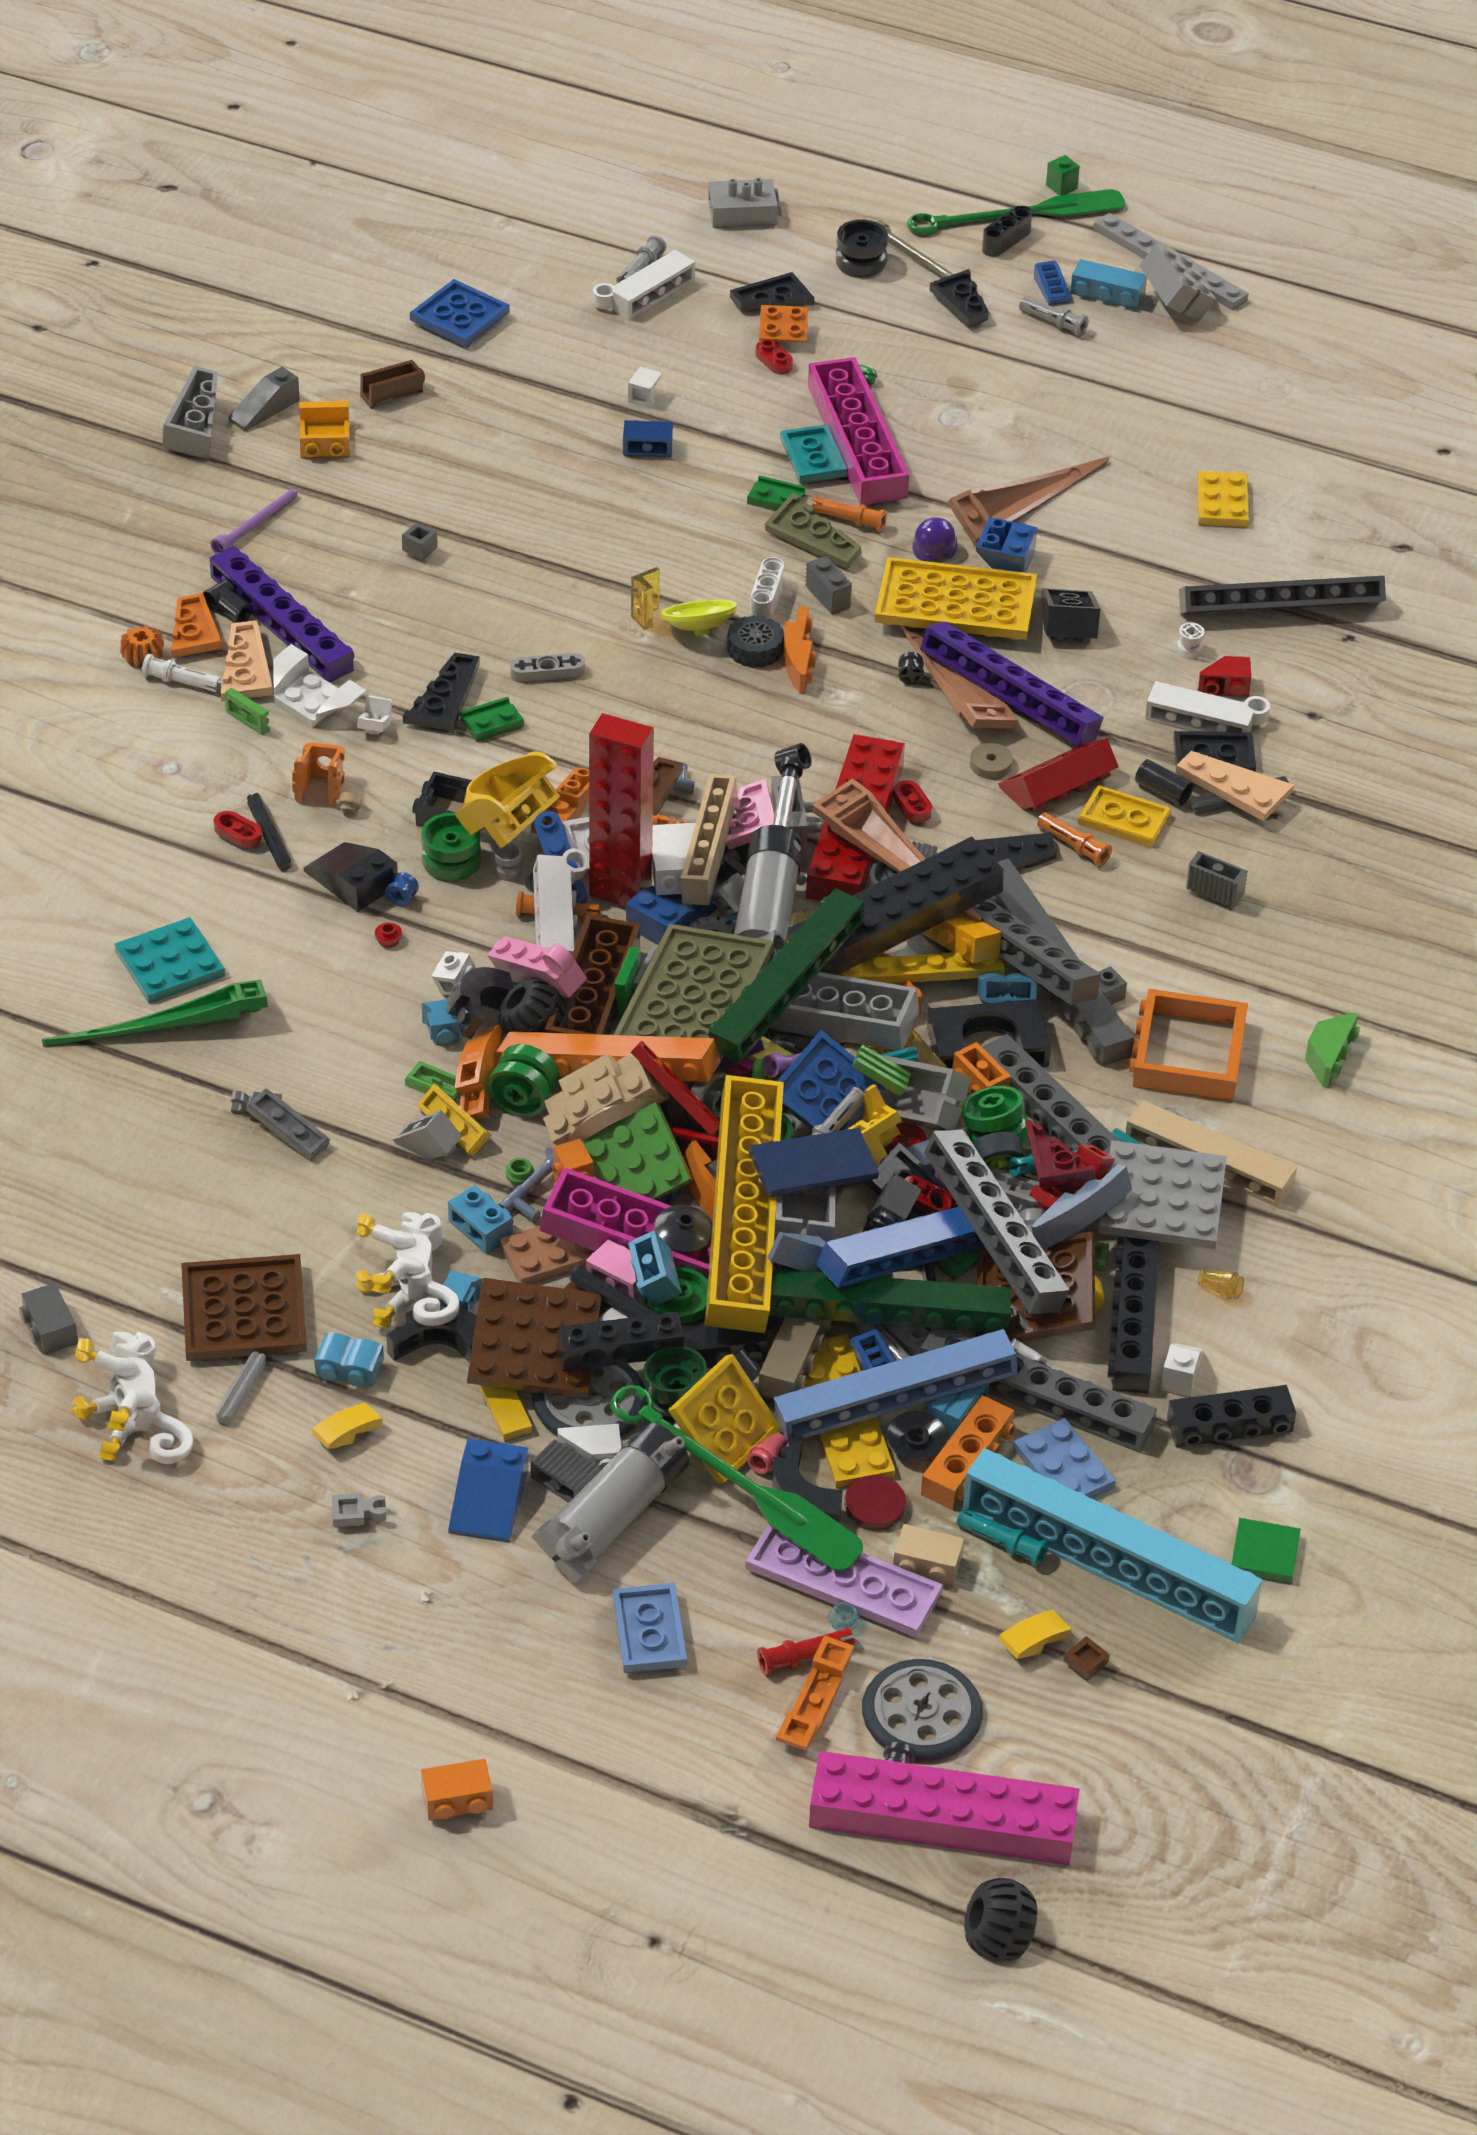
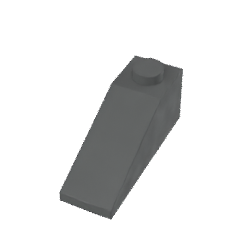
(266, 399)

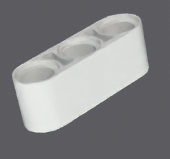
(767, 587)

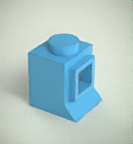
(441, 1026)
(466, 1287)

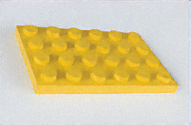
(964, 596)

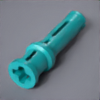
(1014, 1541)

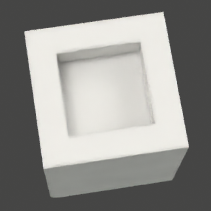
(642, 387)

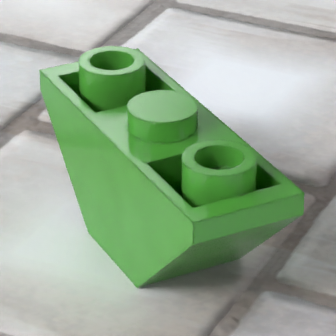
(1331, 1045)

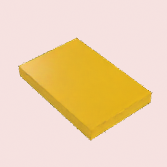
(1124, 816)

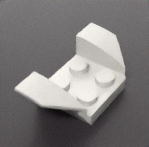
(305, 693)

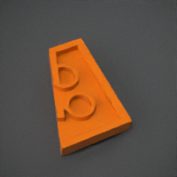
(194, 627)

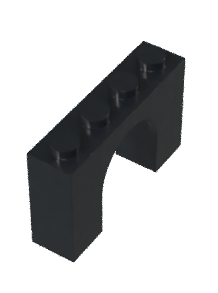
(1018, 1019)

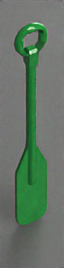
(1059, 206)
(783, 1510)

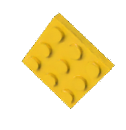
(725, 1414)

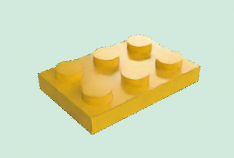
(1222, 499)

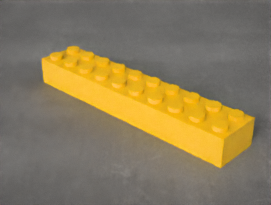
(742, 1210)

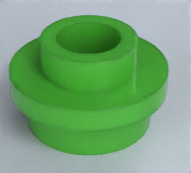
(519, 1170)

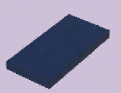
(813, 1162)

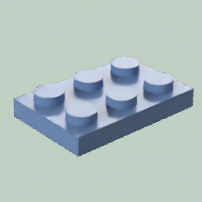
(1065, 1457)
(649, 1628)

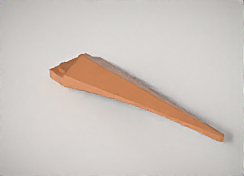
(1014, 498)
(966, 697)
(862, 821)

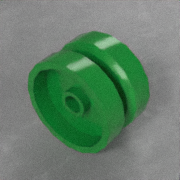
(449, 848)
(523, 1080)
(995, 1111)
(692, 1301)

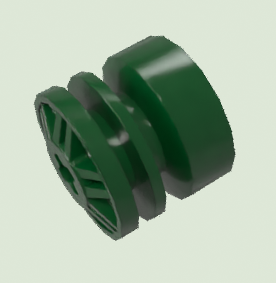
(670, 1375)

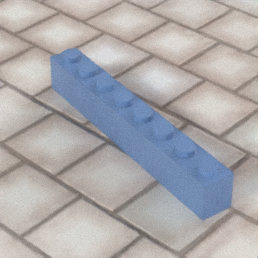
(896, 1385)

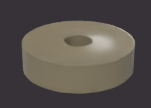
(991, 761)

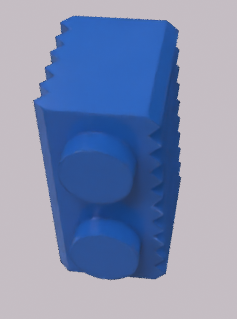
(647, 438)

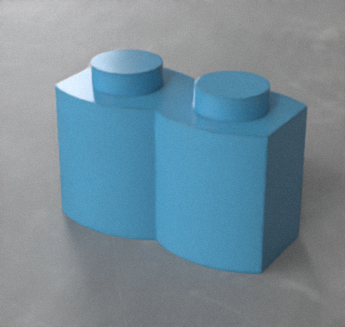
(1000, 988)
(349, 1359)

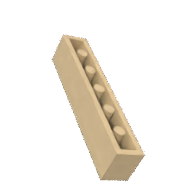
(709, 839)
(1245, 1168)

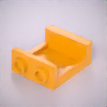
(324, 429)

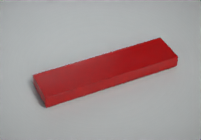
(676, 1087)

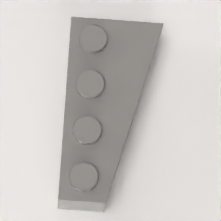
(191, 418)

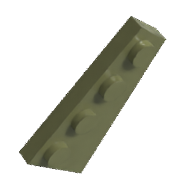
(806, 529)

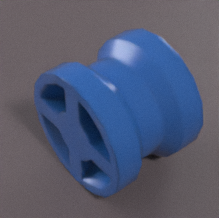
(402, 889)

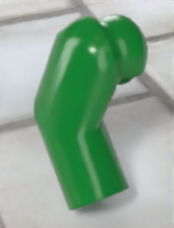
(869, 374)

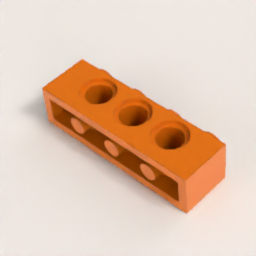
(983, 1427)

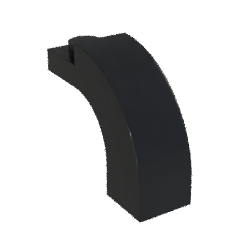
(477, 988)
(413, 1335)
(788, 1478)

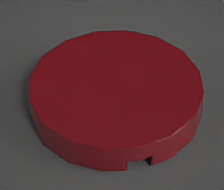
(875, 1502)

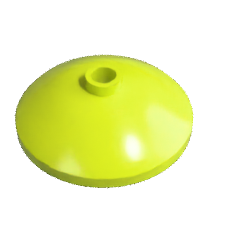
(699, 615)

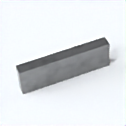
(288, 1124)

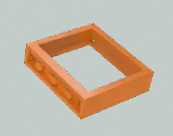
(1181, 1079)

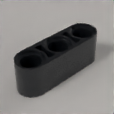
(1007, 231)

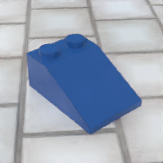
(658, 911)
(489, 1490)

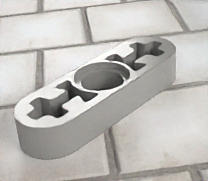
(572, 667)

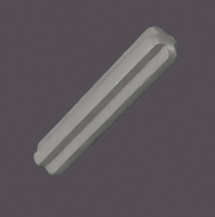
(240, 1388)

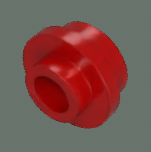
(388, 934)

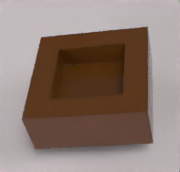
(1087, 1657)

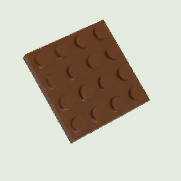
(1076, 1265)
(243, 1307)
(519, 1337)

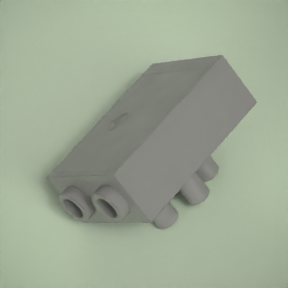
(743, 203)
(798, 818)

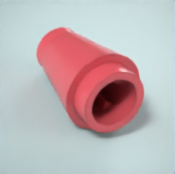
(763, 1454)

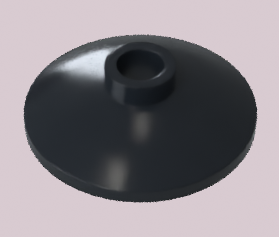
(686, 1237)
(916, 1436)

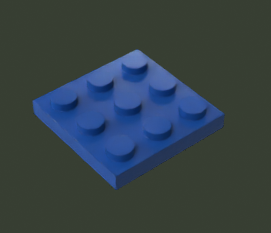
(459, 312)
(821, 1081)

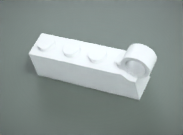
(646, 286)
(1204, 711)
(556, 899)

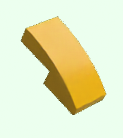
(342, 1426)
(1031, 1634)

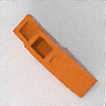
(798, 650)
(573, 797)
(474, 1070)

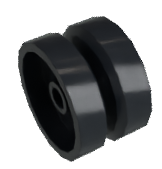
(861, 247)

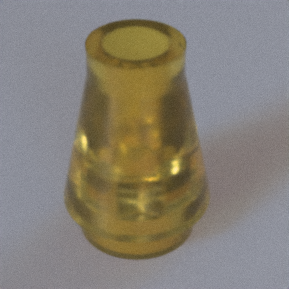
(1224, 1283)

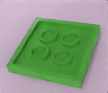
(639, 1155)

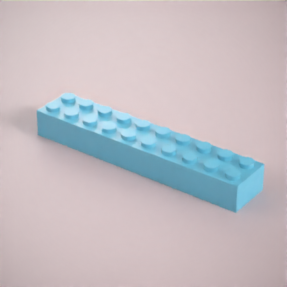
(1115, 1545)

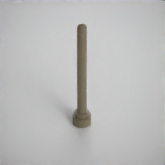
(914, 253)

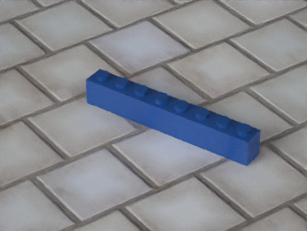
(898, 1247)

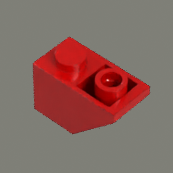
(1227, 677)

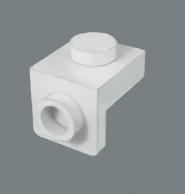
(376, 715)

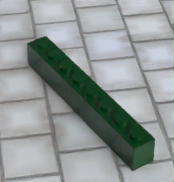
(786, 975)
(891, 1302)

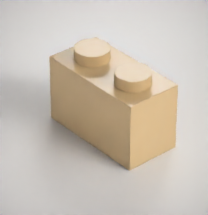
(929, 1554)

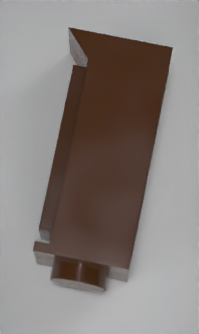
(391, 382)

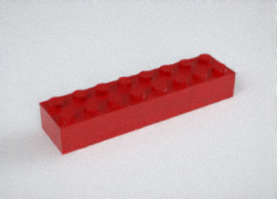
(620, 808)
(836, 861)

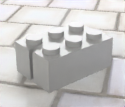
(1178, 282)
(930, 1095)
(807, 1213)

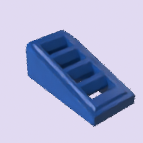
(1050, 280)
(880, 1348)

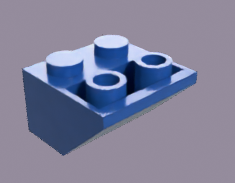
(1007, 545)

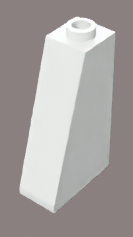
(669, 856)

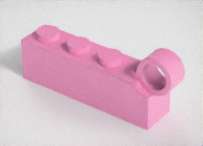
(529, 960)

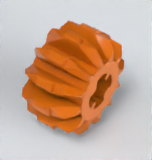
(139, 643)

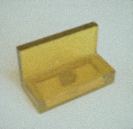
(645, 597)

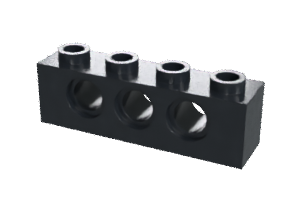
(617, 1340)
(1231, 1416)

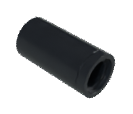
(1164, 782)

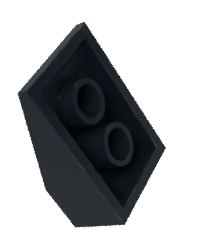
(1070, 614)
(354, 873)

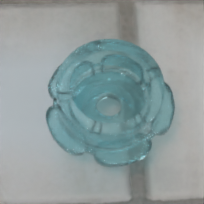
(843, 1611)

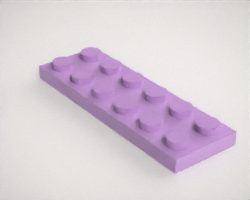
(870, 1585)

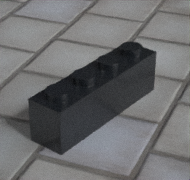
(718, 1342)

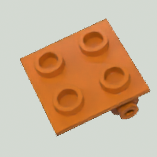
(783, 323)

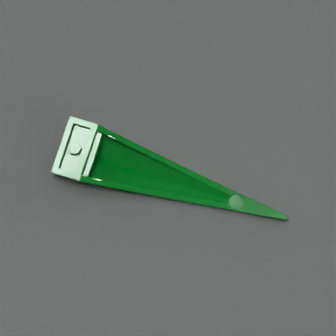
(214, 1008)

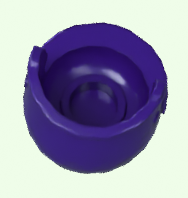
(934, 539)

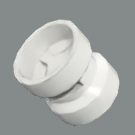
(1190, 640)

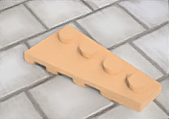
(246, 662)
(1239, 786)

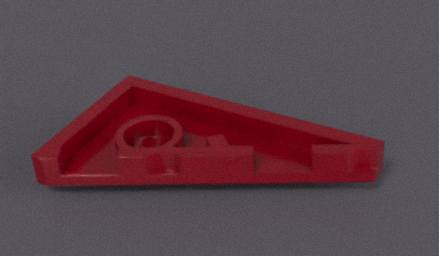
(1054, 1160)

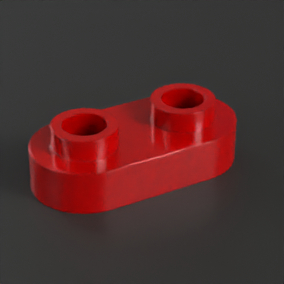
(774, 356)
(912, 801)
(237, 829)

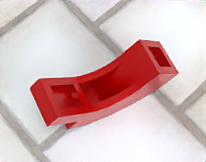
(1088, 1156)

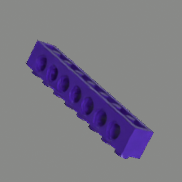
(283, 614)
(1012, 683)

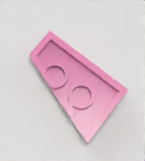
(753, 810)

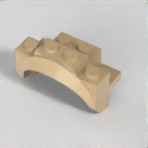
(600, 1097)

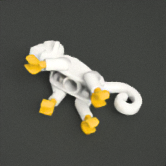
(410, 1270)
(134, 1397)

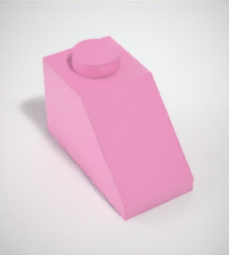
(613, 1265)

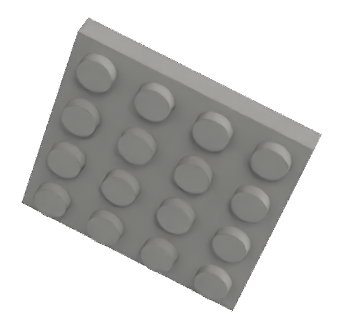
(1171, 1197)

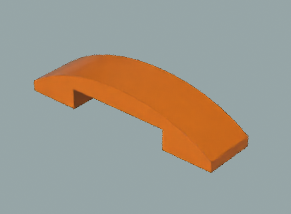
(704, 1183)
(817, 1694)

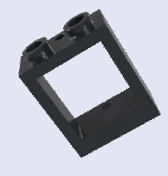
(438, 786)

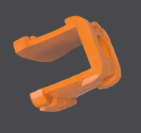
(309, 766)

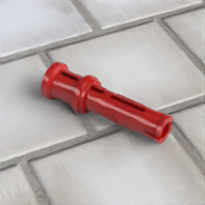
(792, 1653)

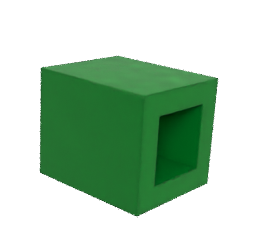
(1062, 175)

